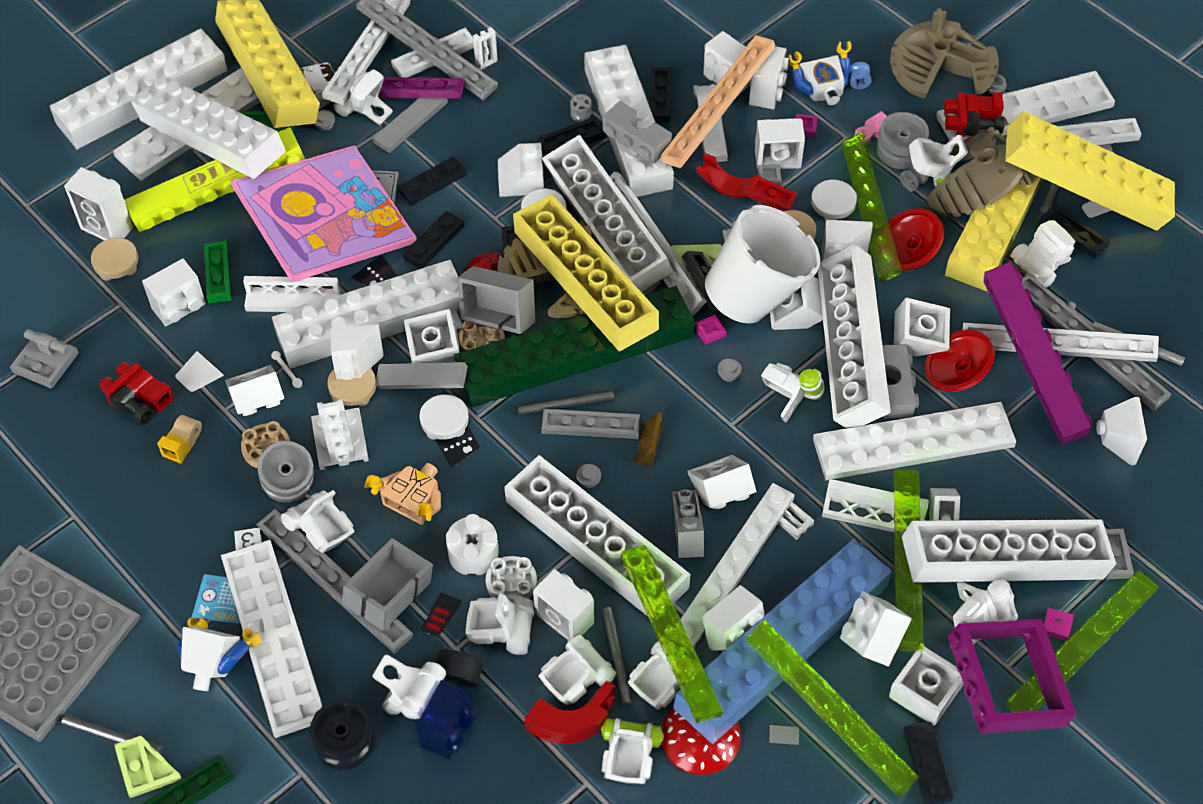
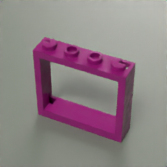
(1045, 665)

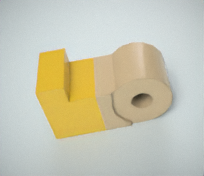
(180, 438)

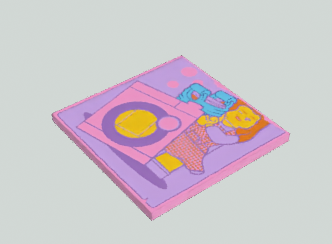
(323, 213)

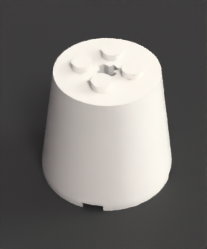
(760, 264)

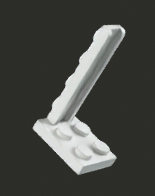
(338, 434)

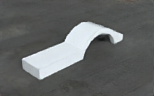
(714, 141)

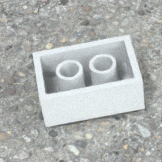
(98, 205)

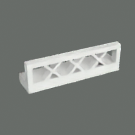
(275, 299)
(866, 498)

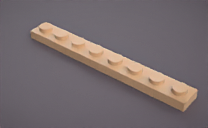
(717, 101)

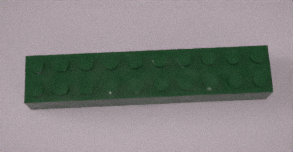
(564, 351)

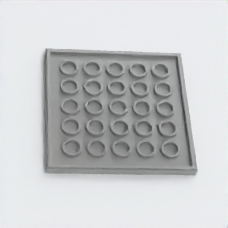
(51, 640)

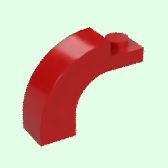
(571, 726)

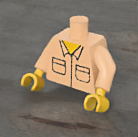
(409, 492)

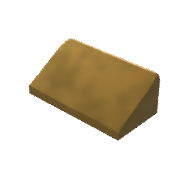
(649, 440)

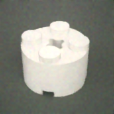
(472, 545)

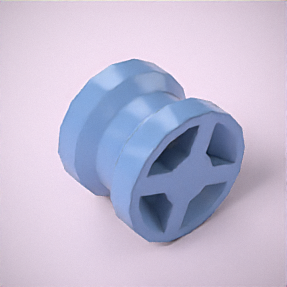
(860, 75)

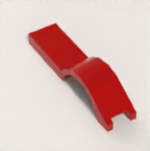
(754, 187)

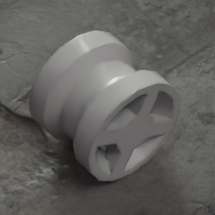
(581, 107)
(911, 178)

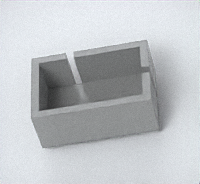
(496, 299)
(387, 584)

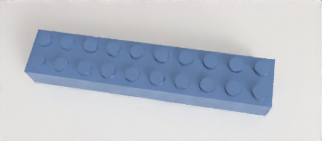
(804, 620)

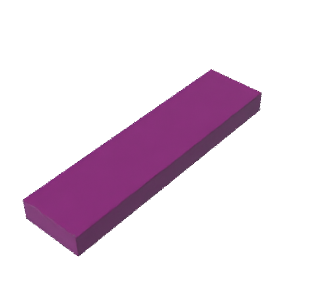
(421, 87)

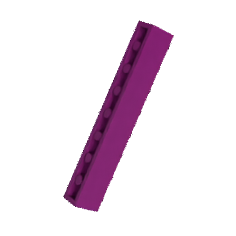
(1037, 354)

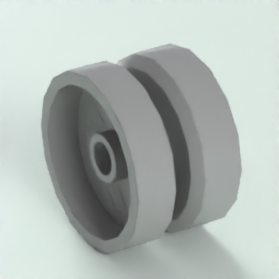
(895, 137)
(286, 486)

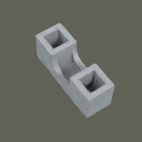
(647, 142)
(901, 394)

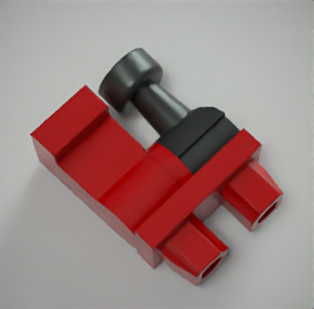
(974, 113)
(134, 385)

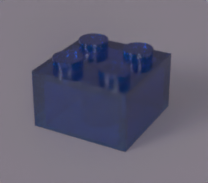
(445, 720)

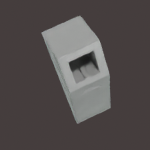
(688, 524)

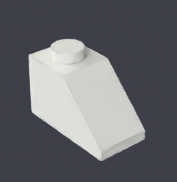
(944, 504)

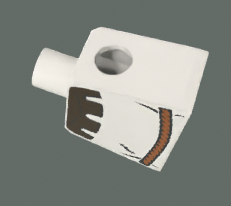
(318, 78)

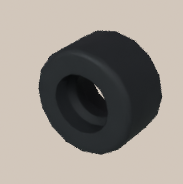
(460, 667)

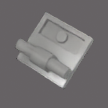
(43, 358)

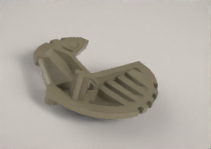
(934, 45)
(980, 180)
(521, 262)

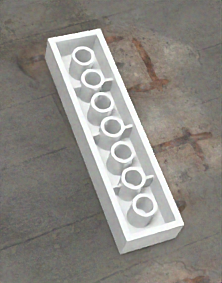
(616, 80)
(108, 103)
(209, 126)
(608, 213)
(306, 330)
(853, 338)
(587, 529)
(1007, 550)

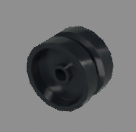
(342, 734)

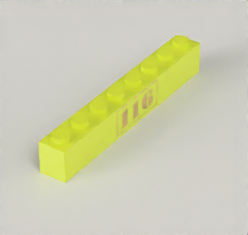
(197, 187)

